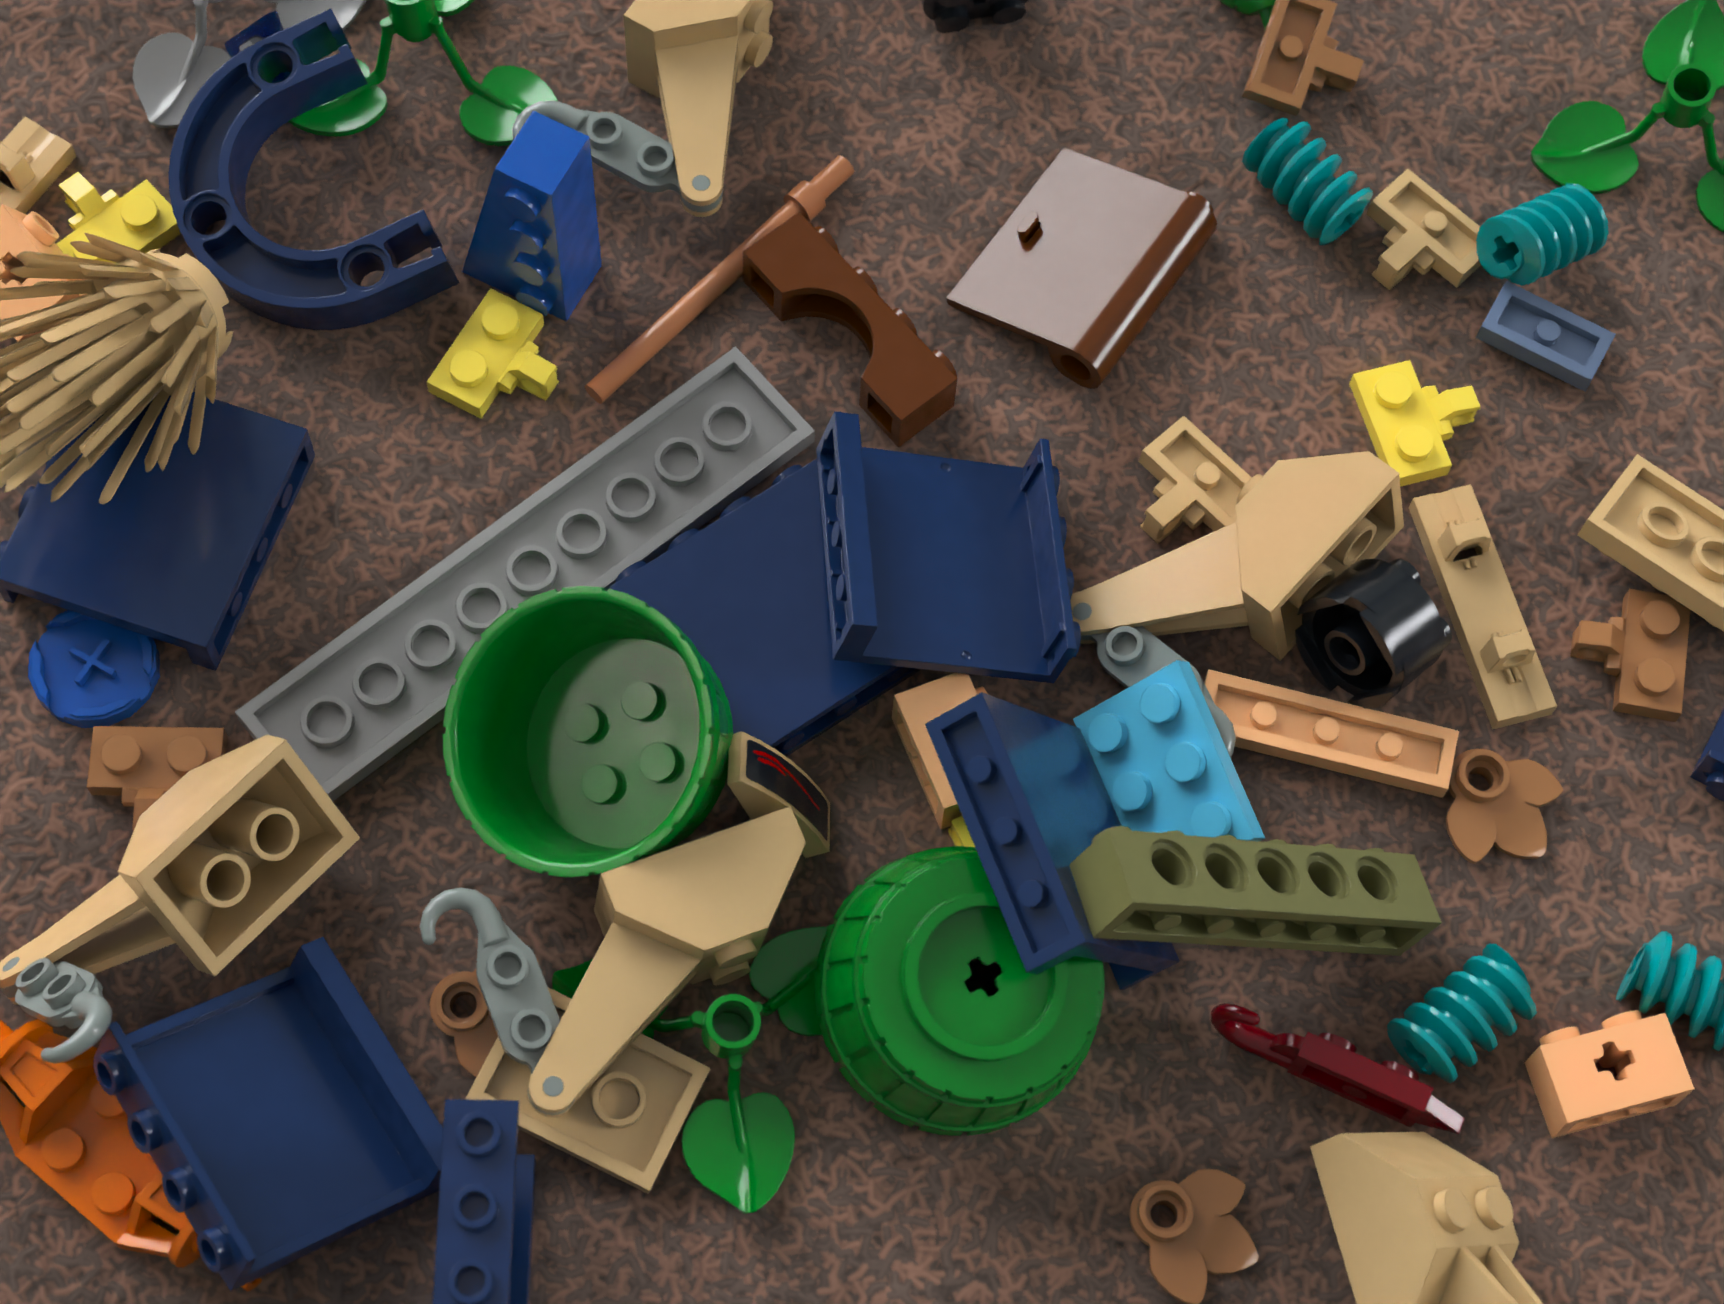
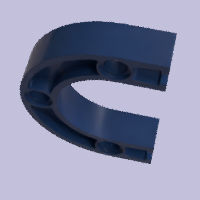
(208, 184)

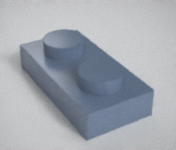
(1545, 336)

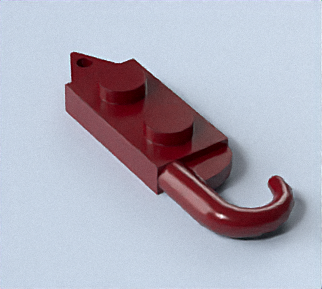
(1336, 1066)

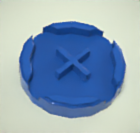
(92, 670)

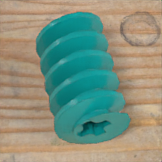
(1305, 181)
(1542, 235)
(1679, 985)
(1462, 1014)

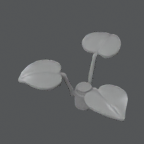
(174, 67)

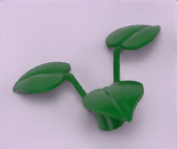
(485, 114)
(1589, 139)
(748, 1143)

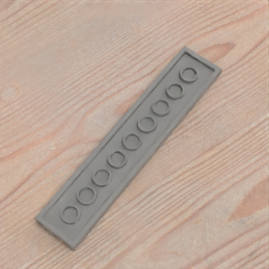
(612, 508)

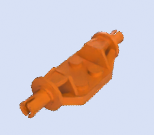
(83, 1147)

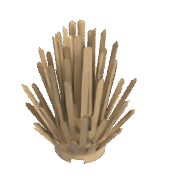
(136, 336)

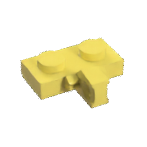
(136, 220)
(494, 356)
(1411, 421)

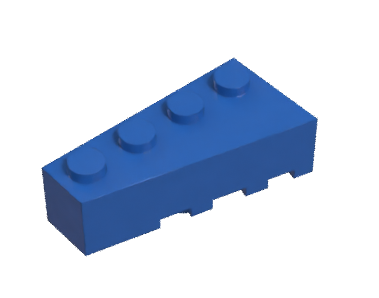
(540, 220)

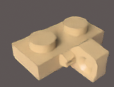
(1422, 233)
(1194, 483)

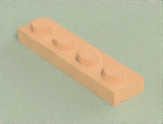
(1336, 734)

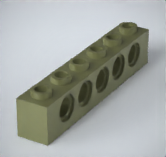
(1252, 893)

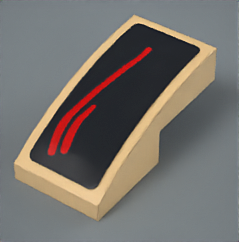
(770, 782)

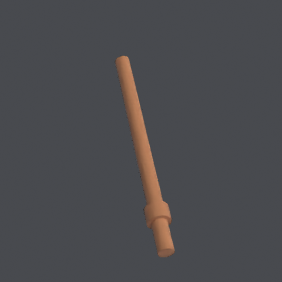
(804, 198)

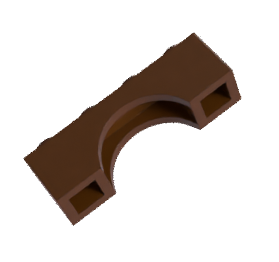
(803, 275)

